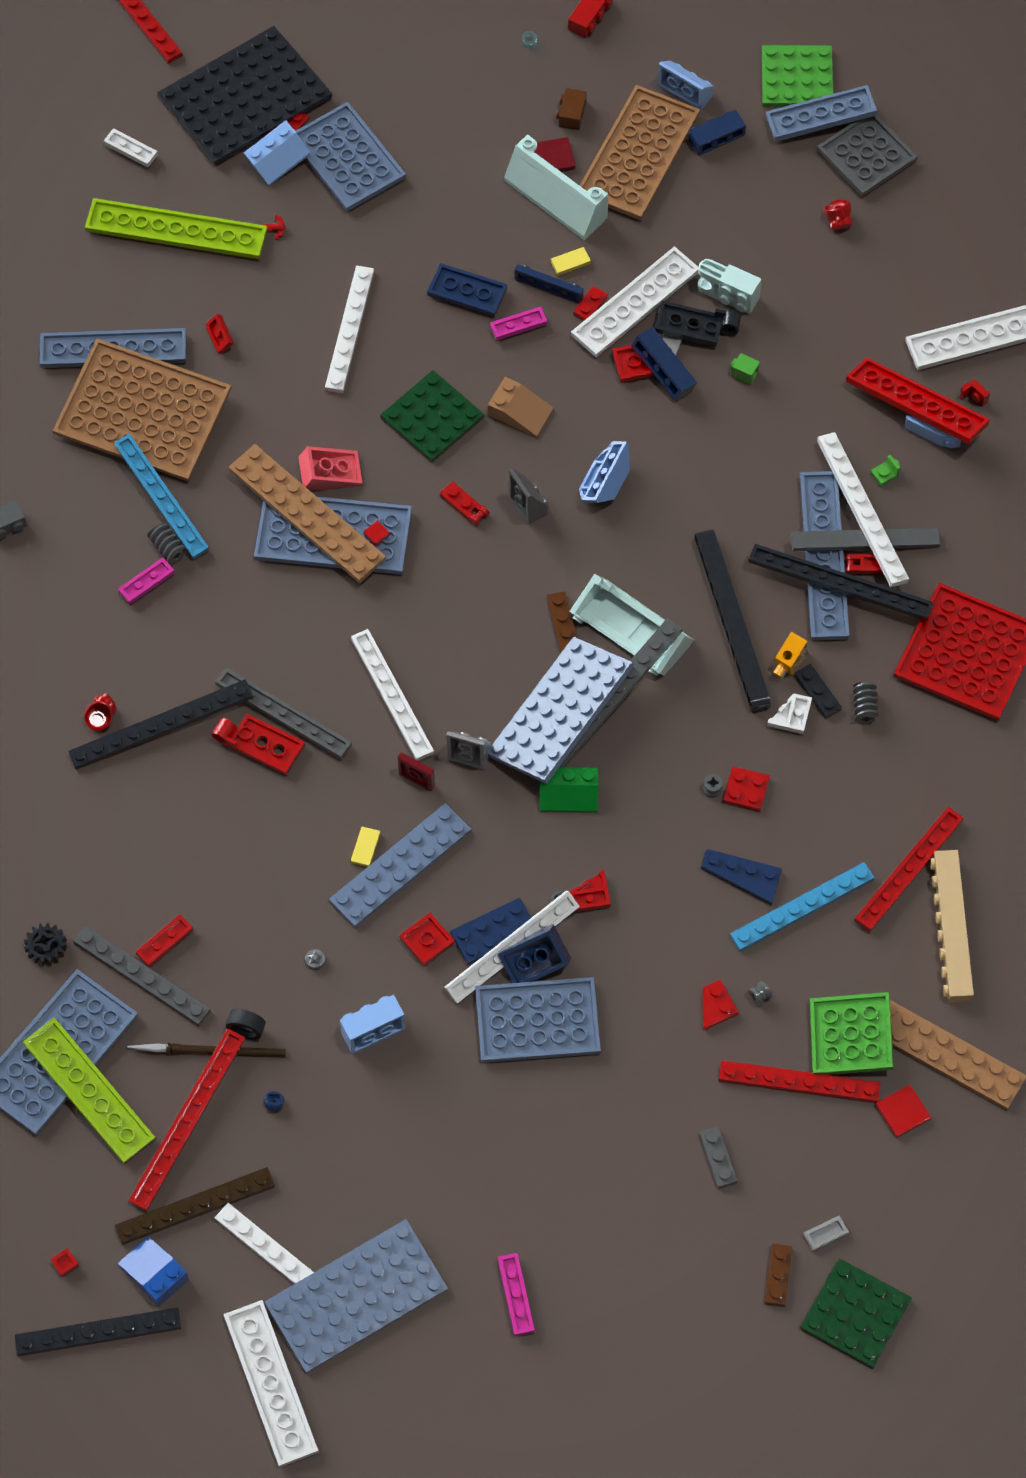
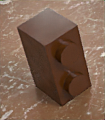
(572, 108)

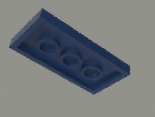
(467, 289)
(487, 931)

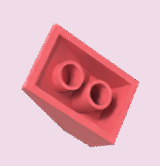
(329, 468)

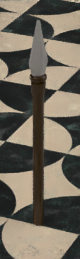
(178, 1048)

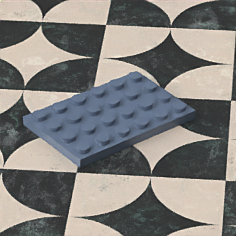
(349, 157)
(537, 1020)

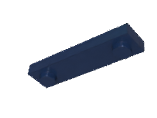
(549, 283)

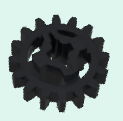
(36, 941)

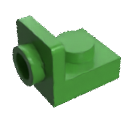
(886, 471)

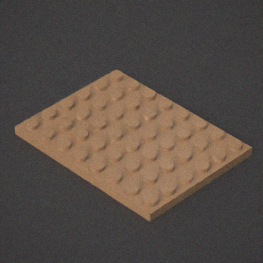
(154, 401)

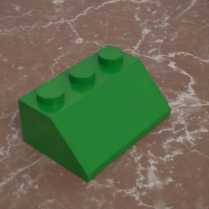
(570, 791)

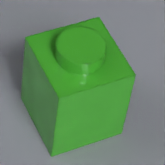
(745, 368)

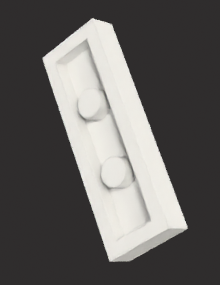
(130, 147)

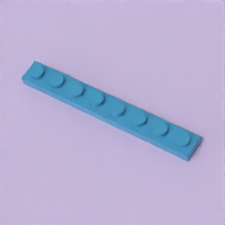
(161, 496)
(802, 907)

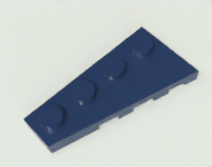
(754, 877)

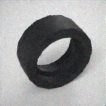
(246, 1023)

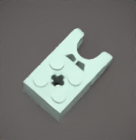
(729, 285)

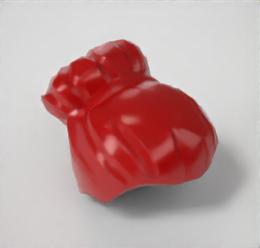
(838, 214)
(100, 713)

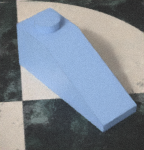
(931, 433)

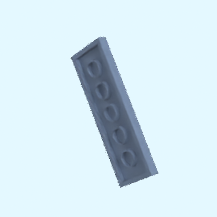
(821, 113)

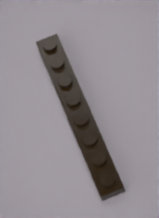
(194, 1206)

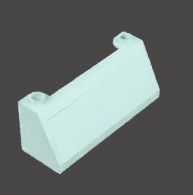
(555, 192)
(625, 621)

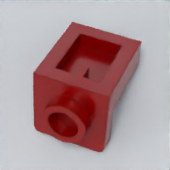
(977, 392)

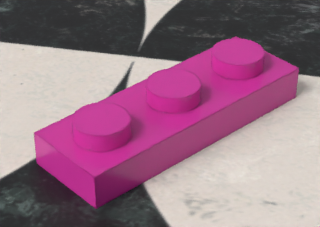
(518, 323)
(146, 581)

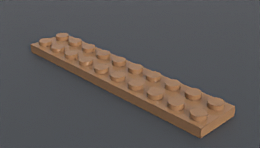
(307, 513)

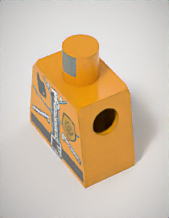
(790, 655)

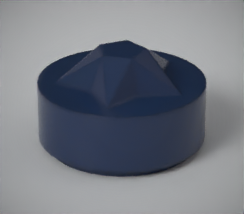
(273, 1101)

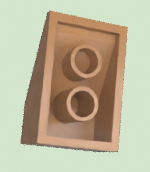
(519, 407)

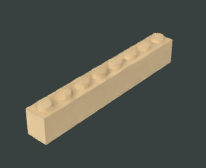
(952, 927)

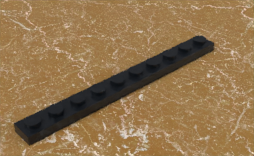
(841, 582)
(160, 724)

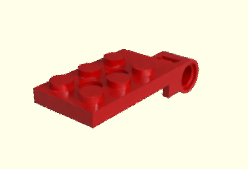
(249, 732)

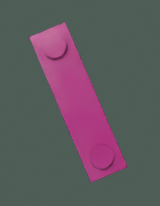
(516, 1294)

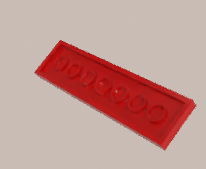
(917, 400)

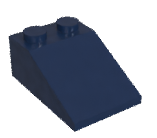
(535, 956)

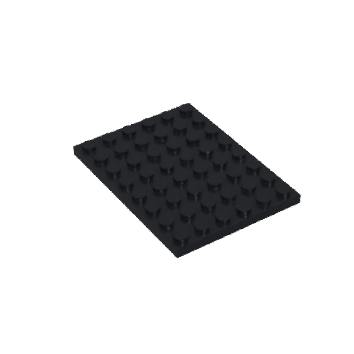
(244, 95)

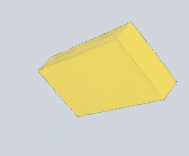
(570, 261)
(365, 847)

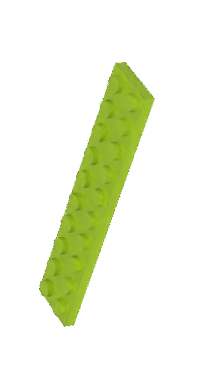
(176, 228)

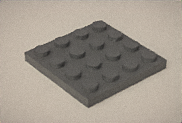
(867, 154)

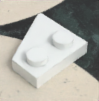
(792, 715)

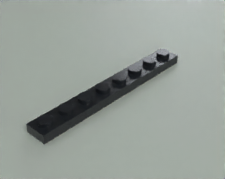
(98, 1331)

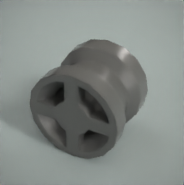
(712, 790)
(760, 993)

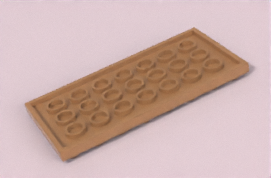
(640, 150)

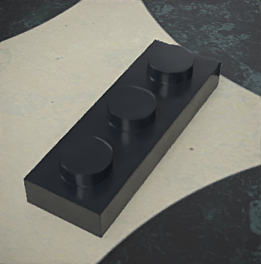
(818, 690)

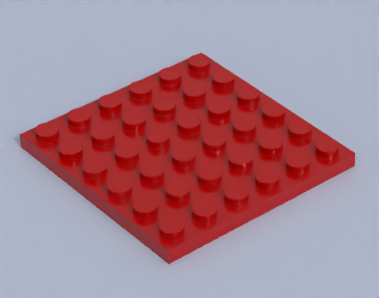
(966, 652)

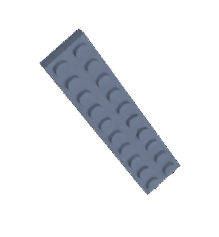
(822, 513)

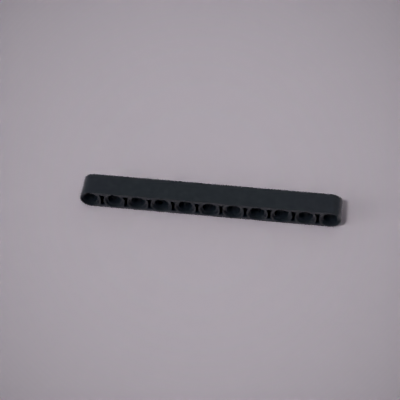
(732, 620)

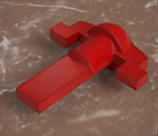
(280, 226)

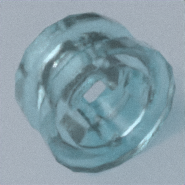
(527, 34)

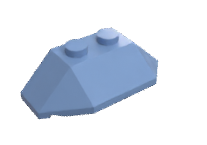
(606, 474)

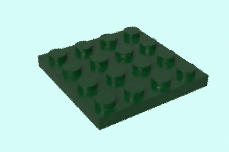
(432, 416)
(856, 1313)

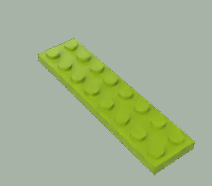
(89, 1090)

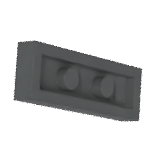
(718, 1157)

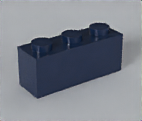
(717, 132)

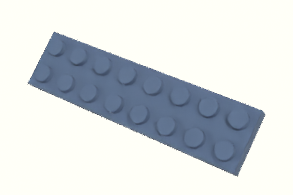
(73, 348)
(400, 865)

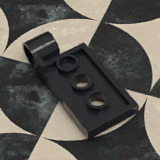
(708, 323)

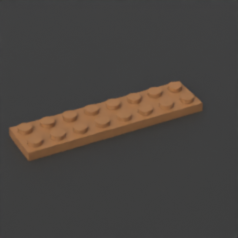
(954, 1057)

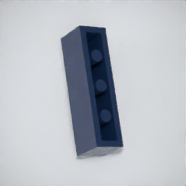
(664, 364)

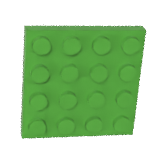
(795, 74)
(851, 1033)

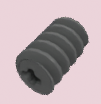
(166, 543)
(865, 702)

